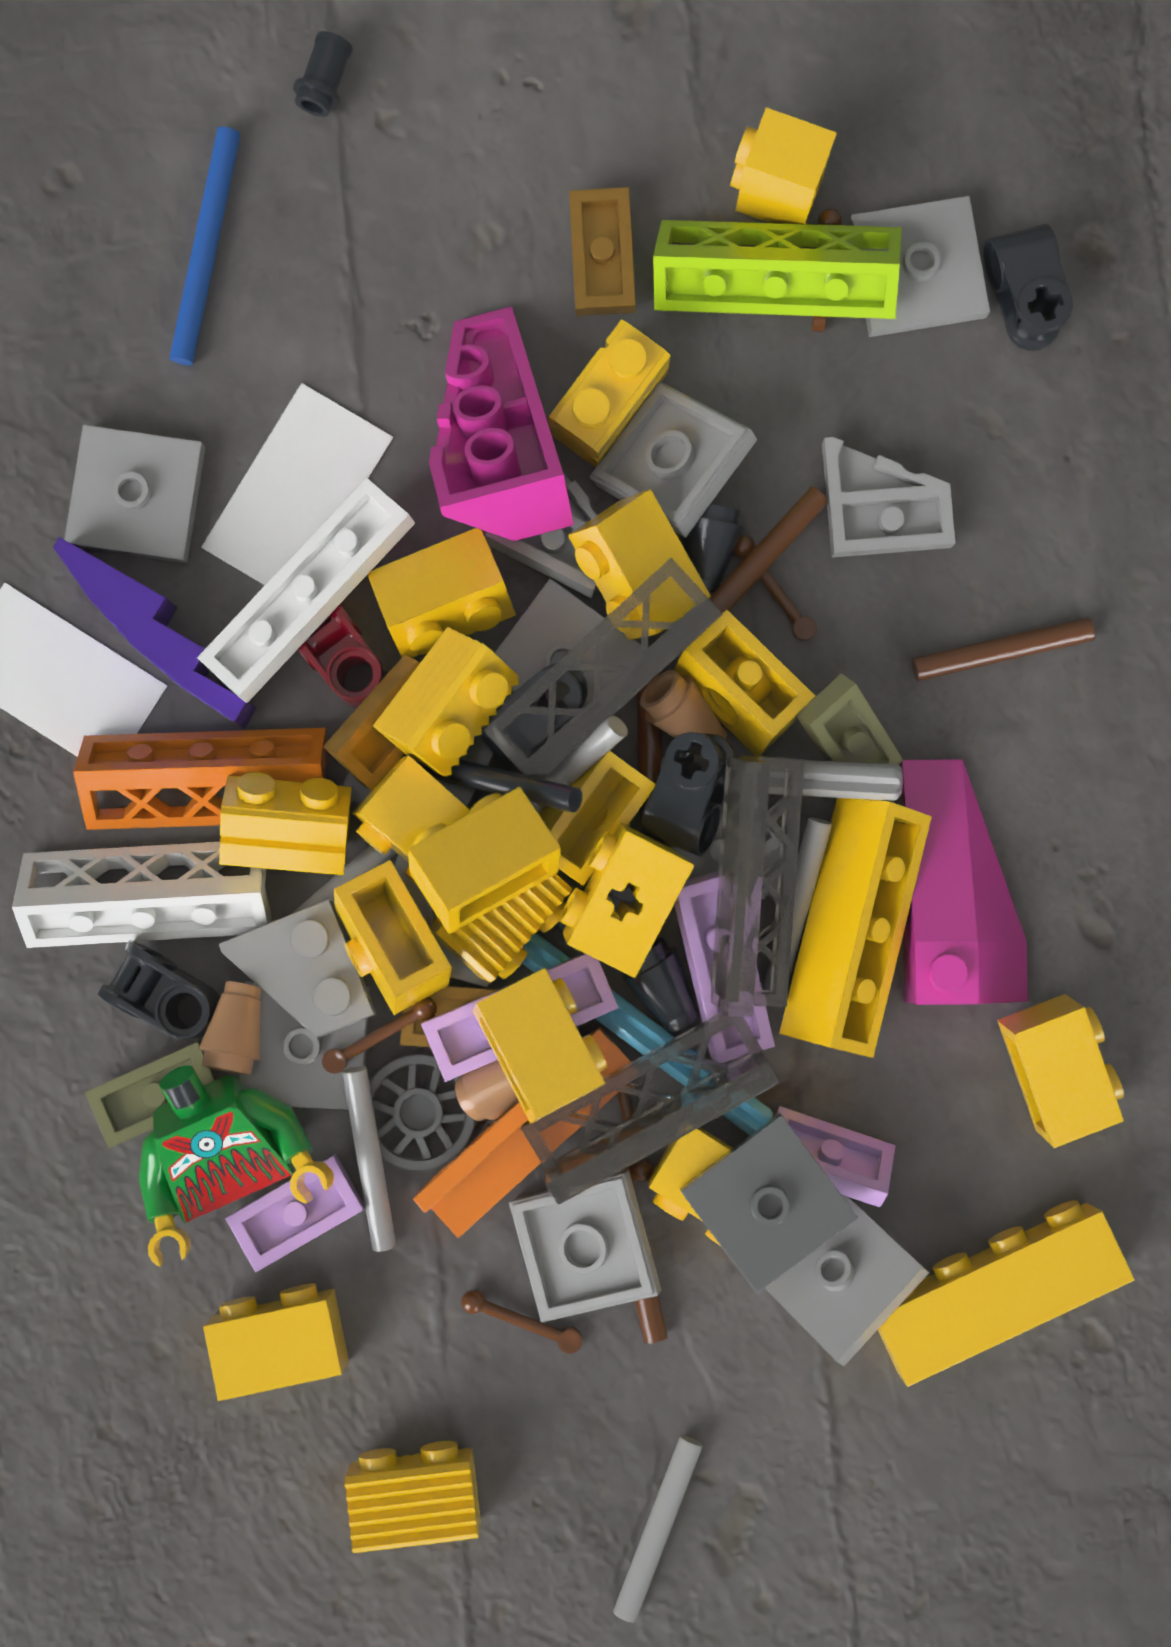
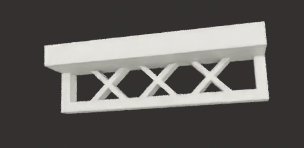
(306, 590)
(140, 903)

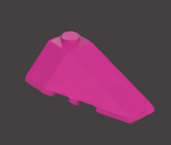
(493, 440)
(961, 920)

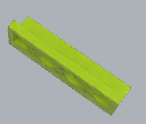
(777, 273)

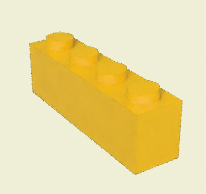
(855, 925)
(1004, 1290)

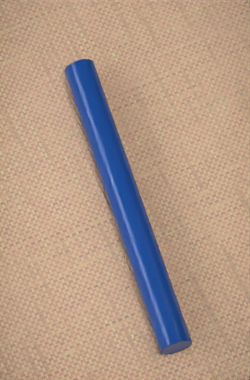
(205, 246)

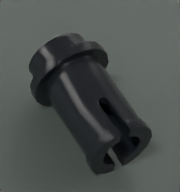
(318, 88)

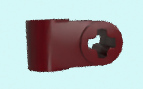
(335, 650)

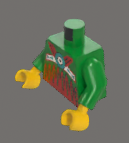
(216, 1148)

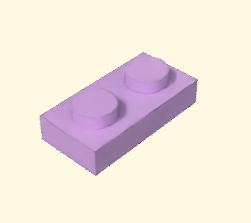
(852, 1161)
(281, 1223)

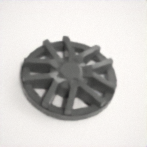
(418, 1114)

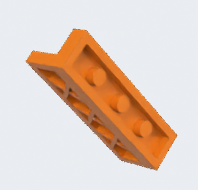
(187, 761)
(500, 1158)

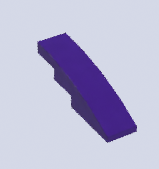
(143, 621)

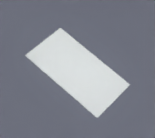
(295, 483)
(65, 679)

